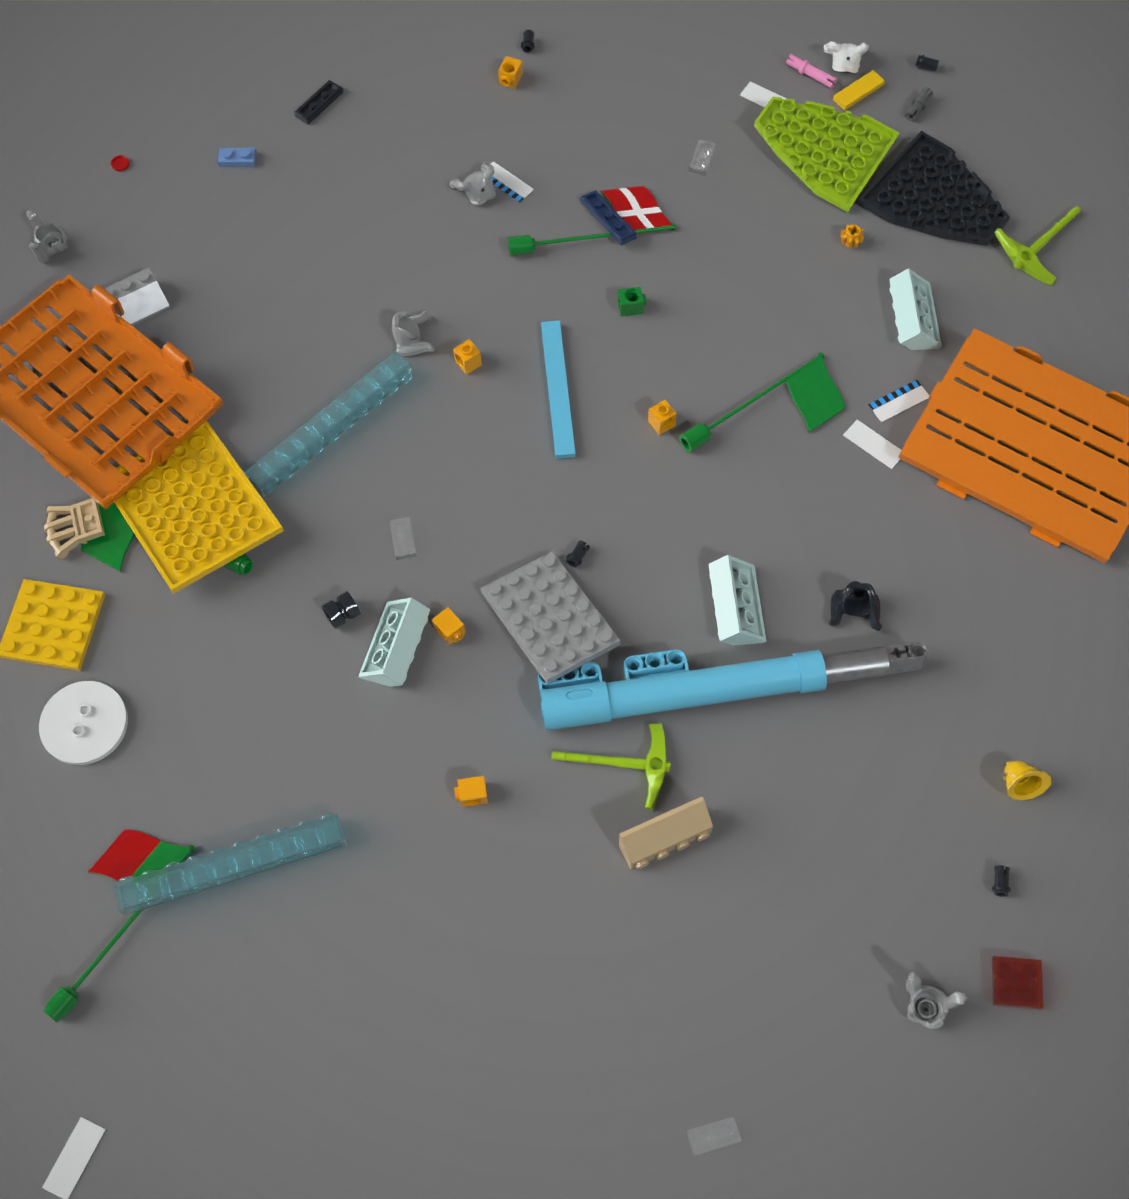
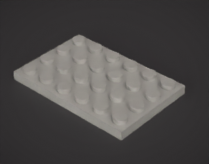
(550, 617)

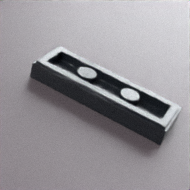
(318, 102)

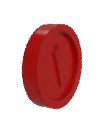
(120, 163)

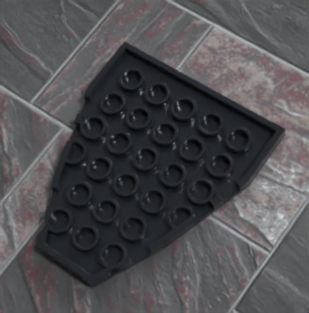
(935, 195)

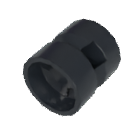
(341, 609)

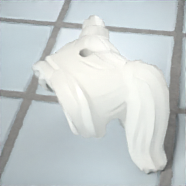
(842, 51)

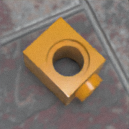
(510, 72)
(467, 356)
(662, 417)
(449, 626)
(471, 791)

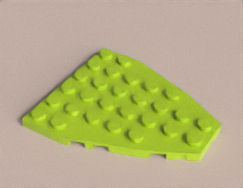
(826, 147)

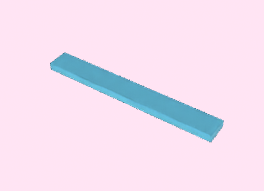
(558, 390)

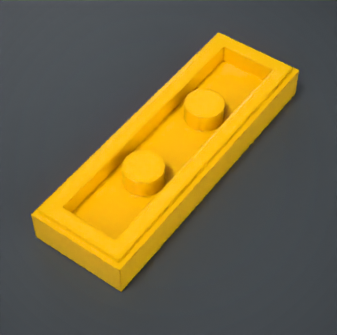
(858, 90)

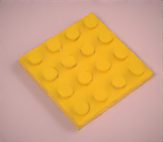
(51, 624)

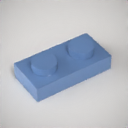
(237, 157)

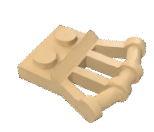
(86, 526)

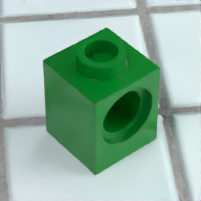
(625, 299)

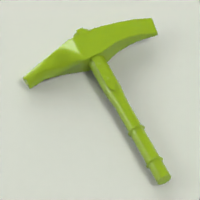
(1025, 257)
(654, 765)

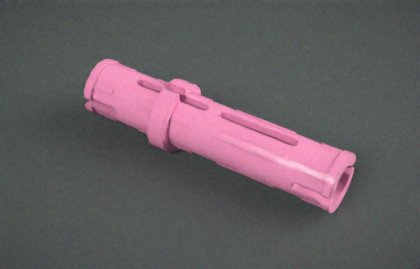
(810, 70)

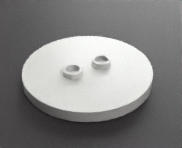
(83, 723)

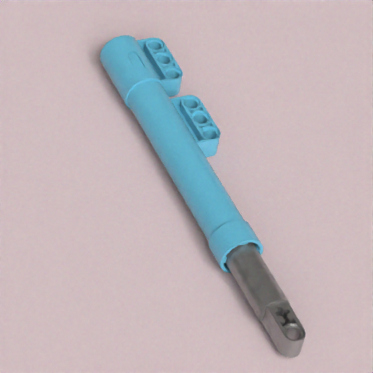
(672, 686)

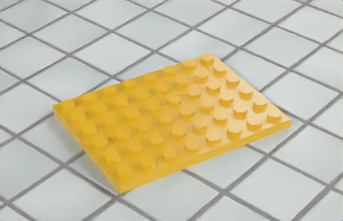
(196, 511)

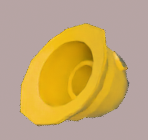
(1024, 780)

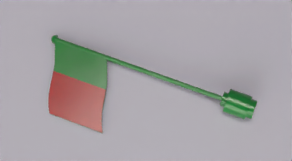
(127, 856)

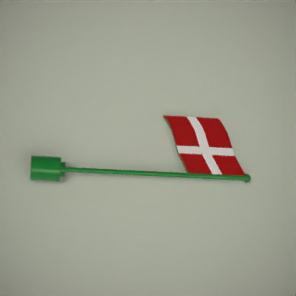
(633, 204)

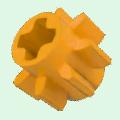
(852, 236)

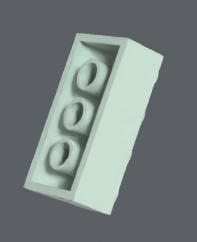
(914, 311)
(736, 601)
(395, 642)

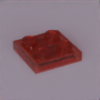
(1017, 982)

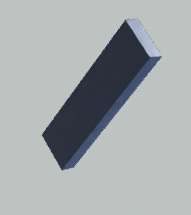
(608, 217)

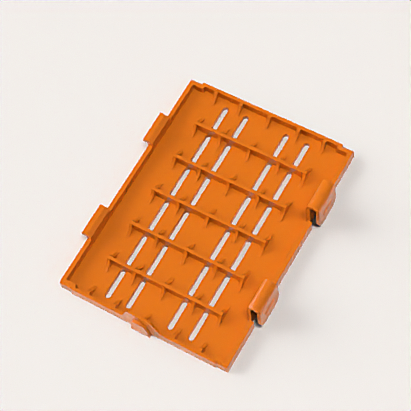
(154, 368)
(966, 472)

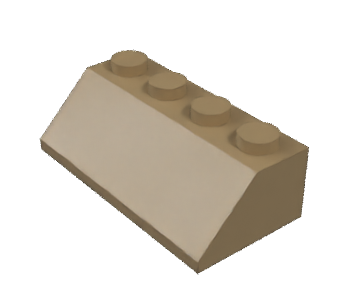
(665, 833)

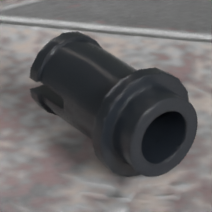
(527, 44)
(927, 63)
(575, 558)
(1001, 881)

